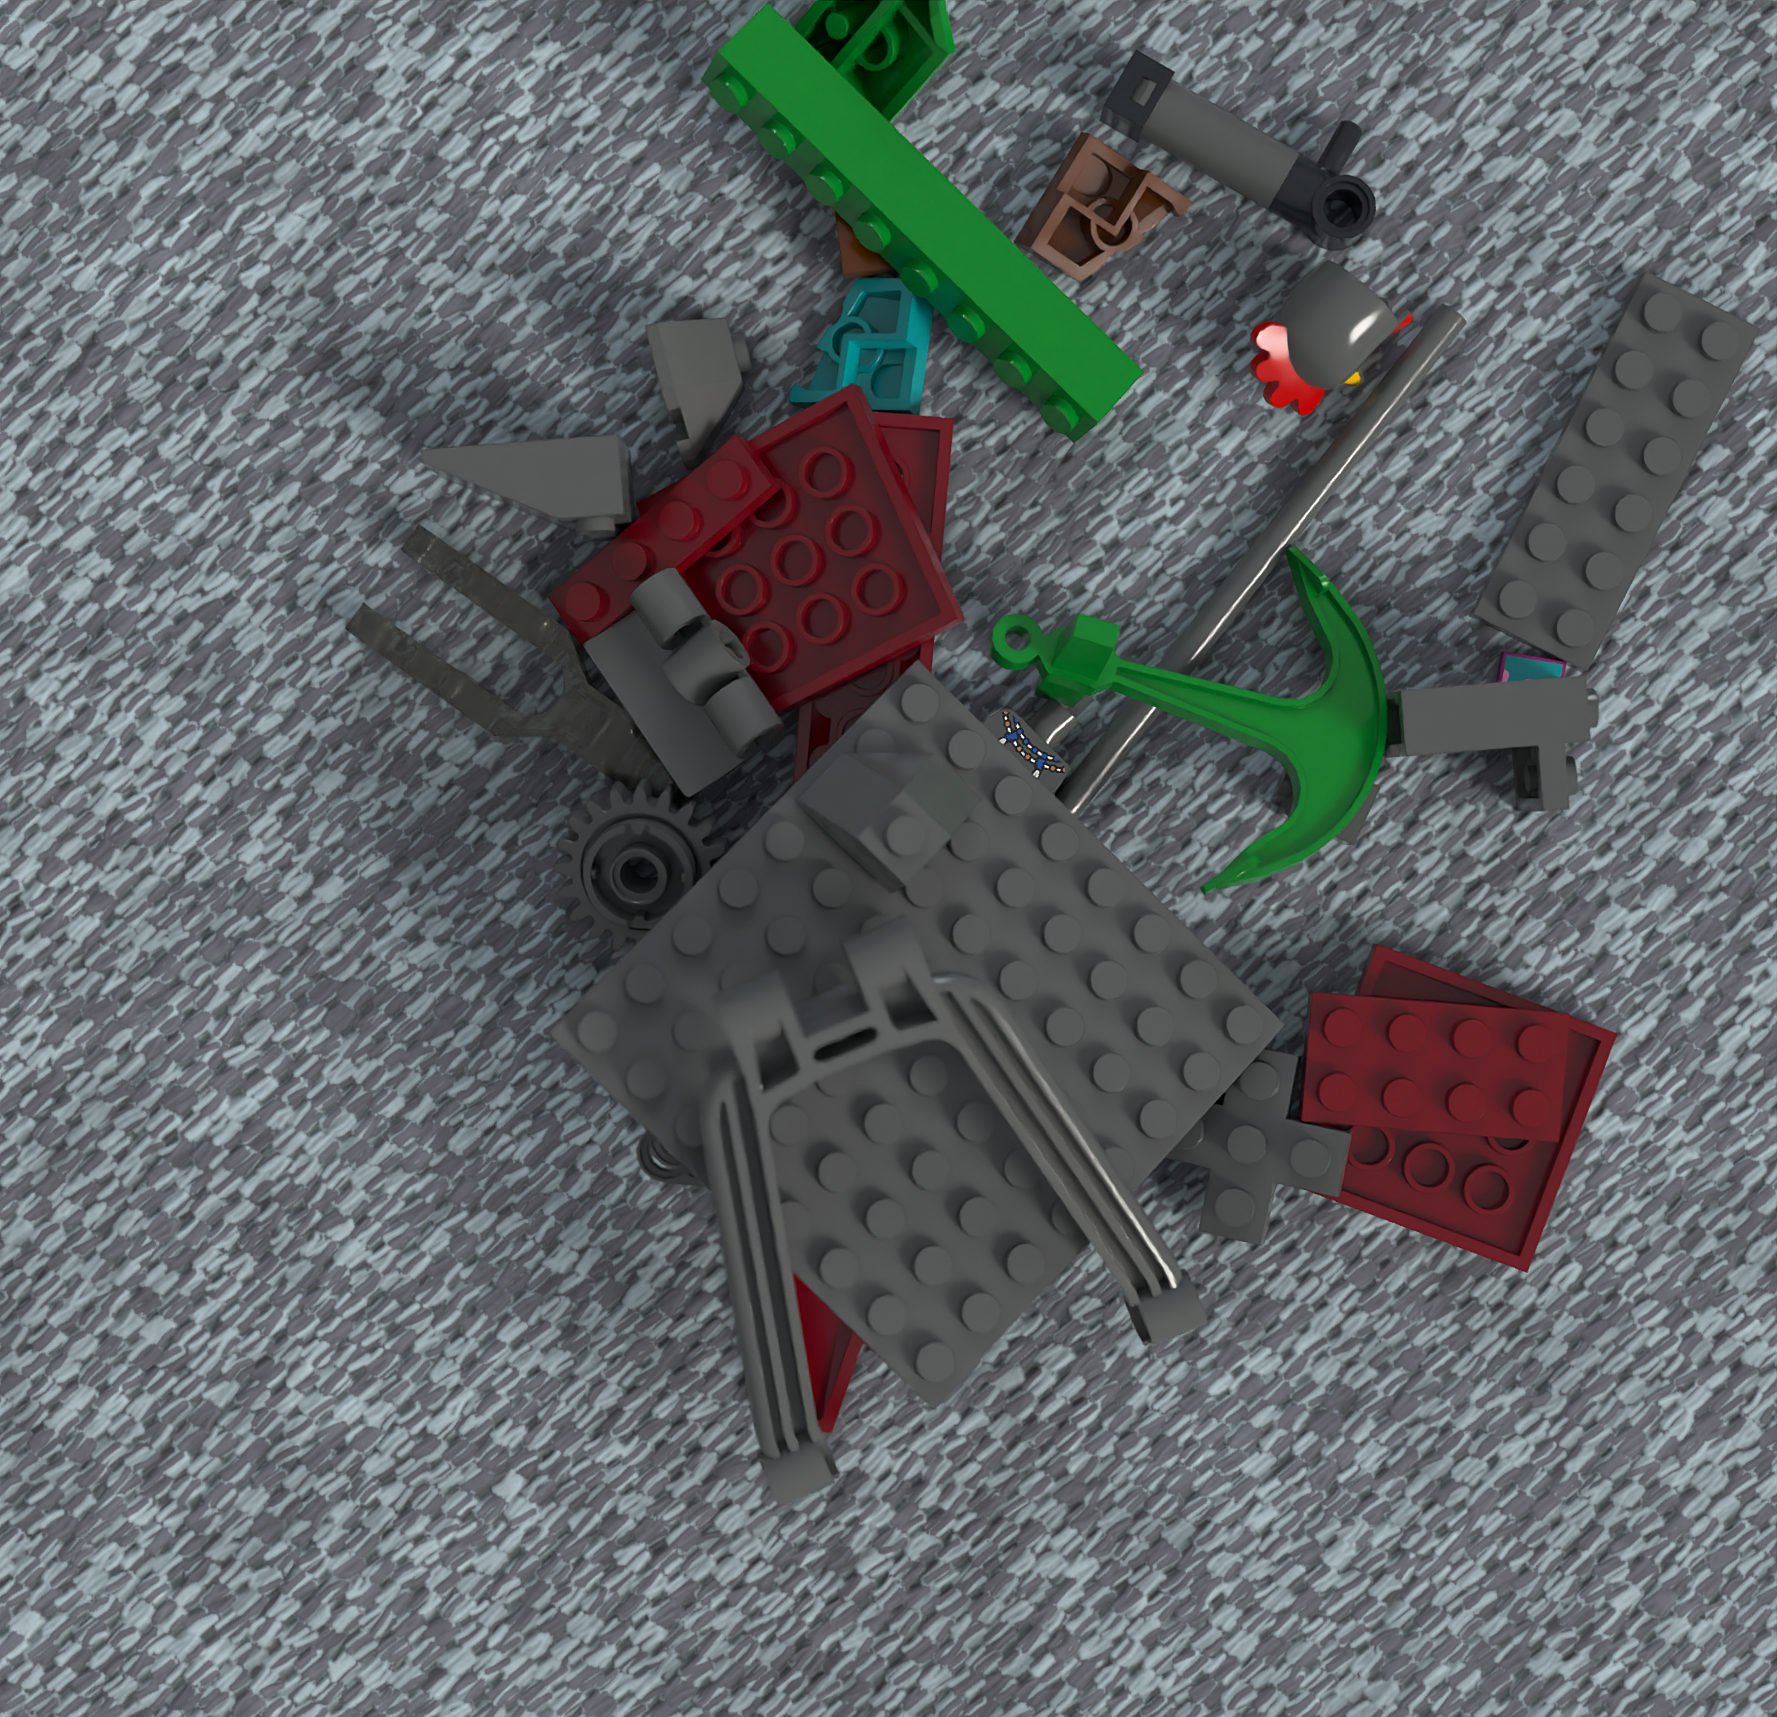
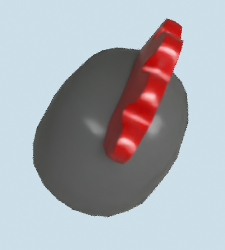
(1321, 337)

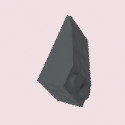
(565, 481)

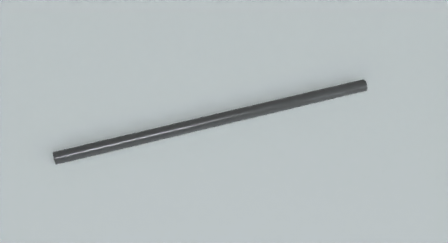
(1268, 550)

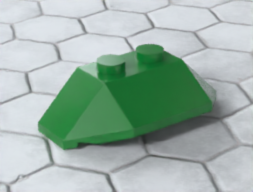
(881, 45)

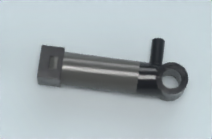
(1240, 155)

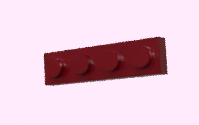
(665, 537)

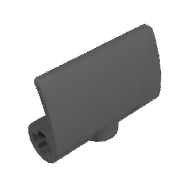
(685, 683)

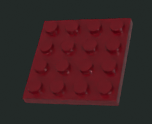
(830, 564)
(1460, 1187)

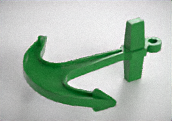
(1323, 741)

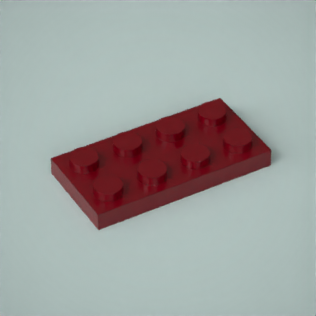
(1433, 1066)

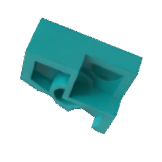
(877, 346)

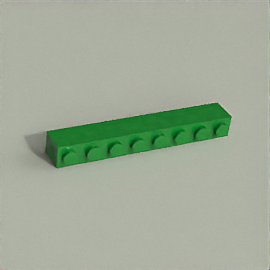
(919, 223)

